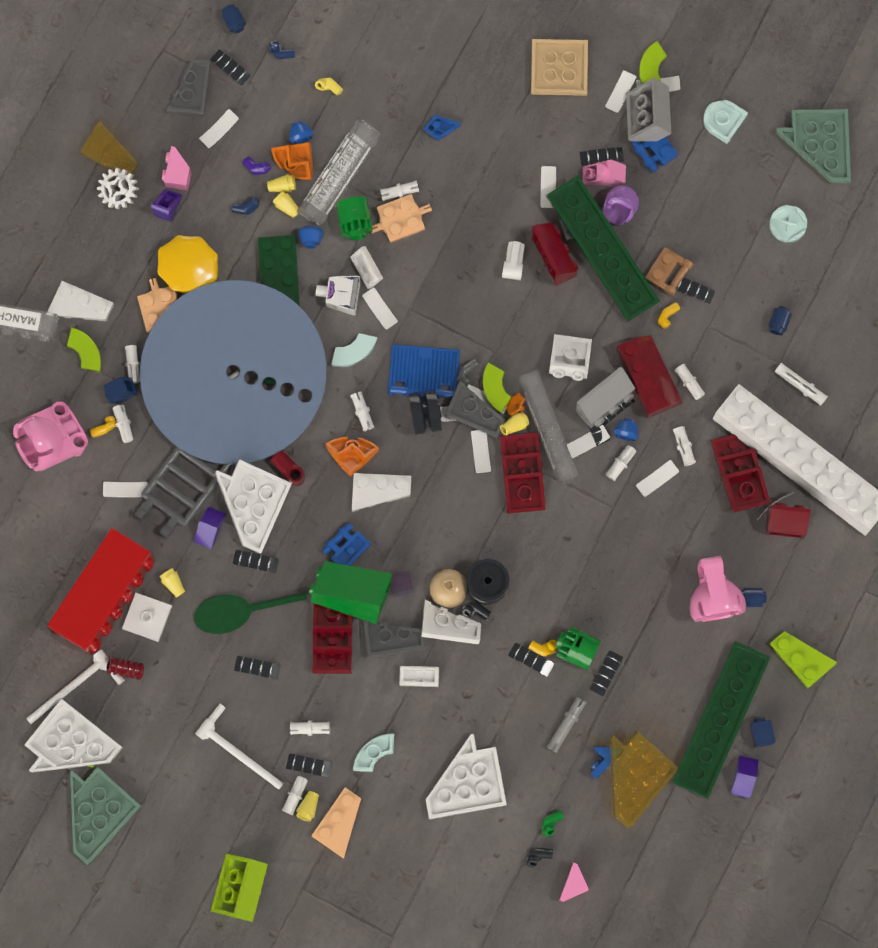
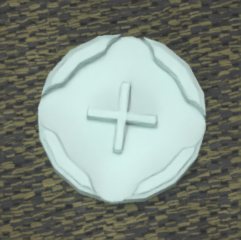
(788, 223)

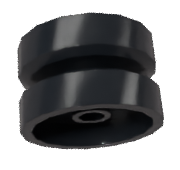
(426, 411)
(492, 592)

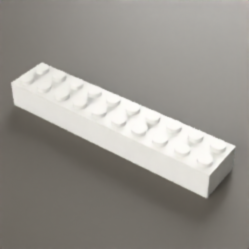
(800, 458)

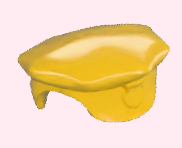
(187, 263)

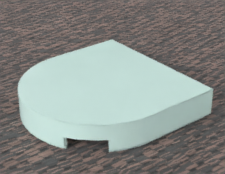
(723, 119)

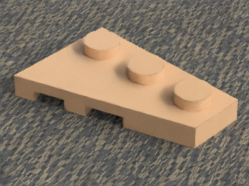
(338, 823)

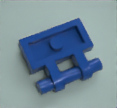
(662, 151)
(351, 550)

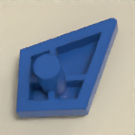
(440, 127)

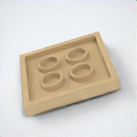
(559, 67)

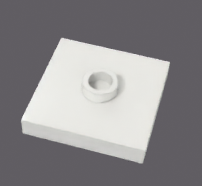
(147, 617)

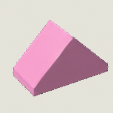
(574, 885)

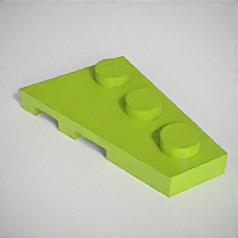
(801, 658)

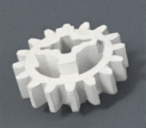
(115, 195)

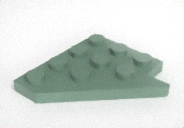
(822, 141)
(98, 813)

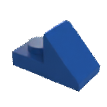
(599, 767)

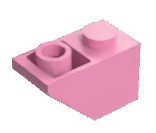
(177, 172)
(604, 173)

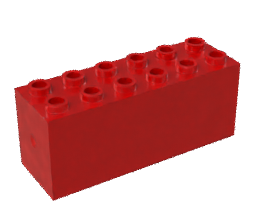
(102, 592)

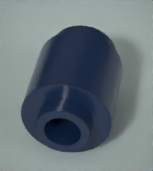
(233, 18)
(779, 320)
(754, 597)

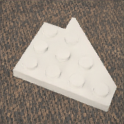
(253, 502)
(70, 741)
(468, 784)

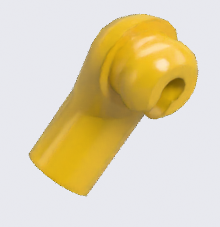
(666, 313)
(105, 428)
(545, 649)

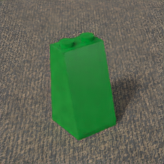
(351, 590)

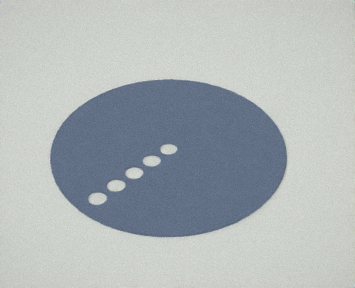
(188, 362)

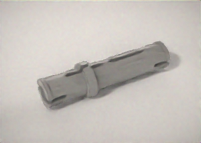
(566, 725)

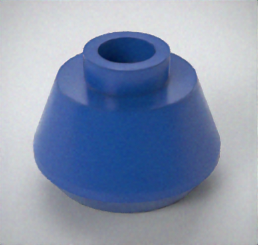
(300, 133)
(310, 236)
(626, 430)

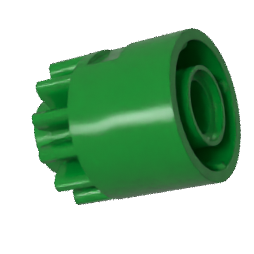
(354, 217)
(577, 647)

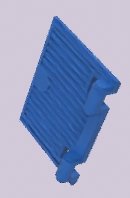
(423, 370)

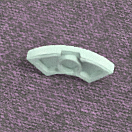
(354, 352)
(373, 751)

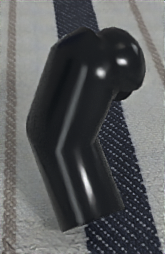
(475, 609)
(537, 854)

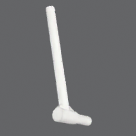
(100, 660)
(207, 730)

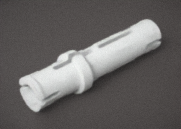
(801, 384)

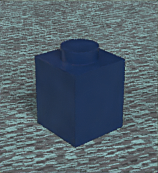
(120, 390)
(762, 732)

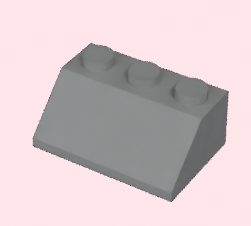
(648, 111)
(605, 398)

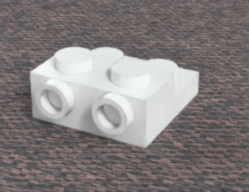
(570, 357)

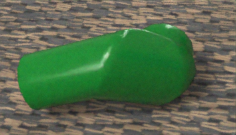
(549, 823)

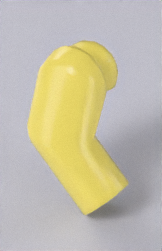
(328, 84)

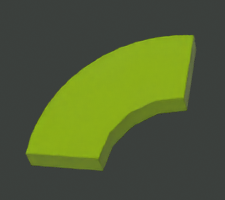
(650, 63)
(86, 349)
(494, 388)

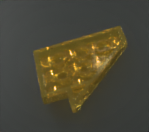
(637, 776)

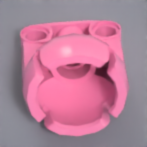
(49, 437)
(715, 596)

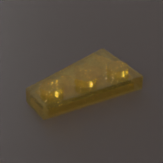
(107, 151)

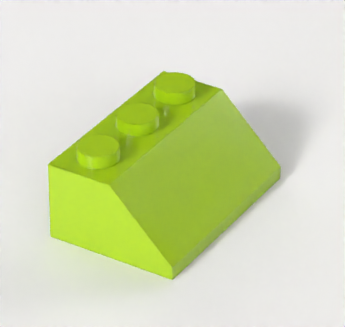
(239, 887)

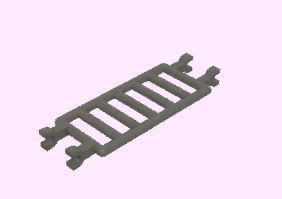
(195, 506)

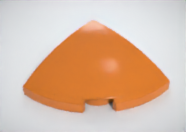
(295, 159)
(351, 454)

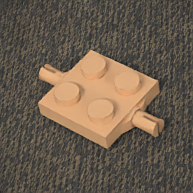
(400, 218)
(155, 303)

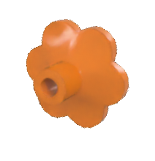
(515, 404)

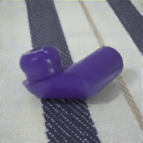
(256, 168)

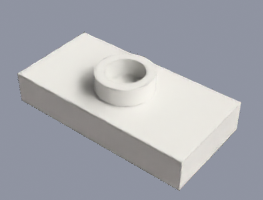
(366, 267)
(419, 676)

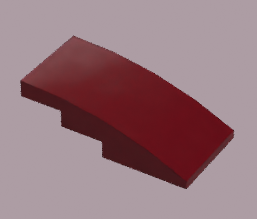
(522, 472)
(740, 473)
(331, 641)

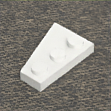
(78, 303)
(378, 488)
(444, 625)

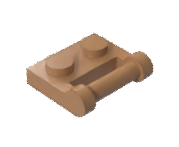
(662, 269)

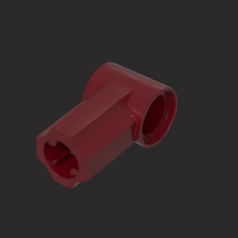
(288, 467)

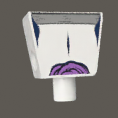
(341, 293)

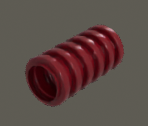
(125, 668)

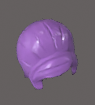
(620, 205)

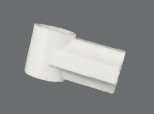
(513, 265)

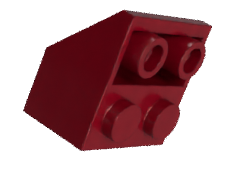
(787, 520)

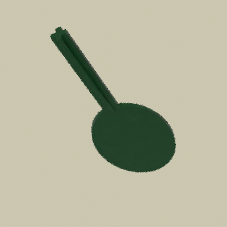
(230, 612)

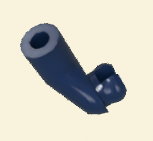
(279, 52)
(247, 208)

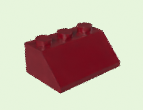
(554, 252)

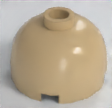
(448, 588)

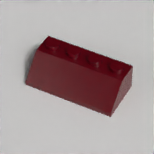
(648, 375)

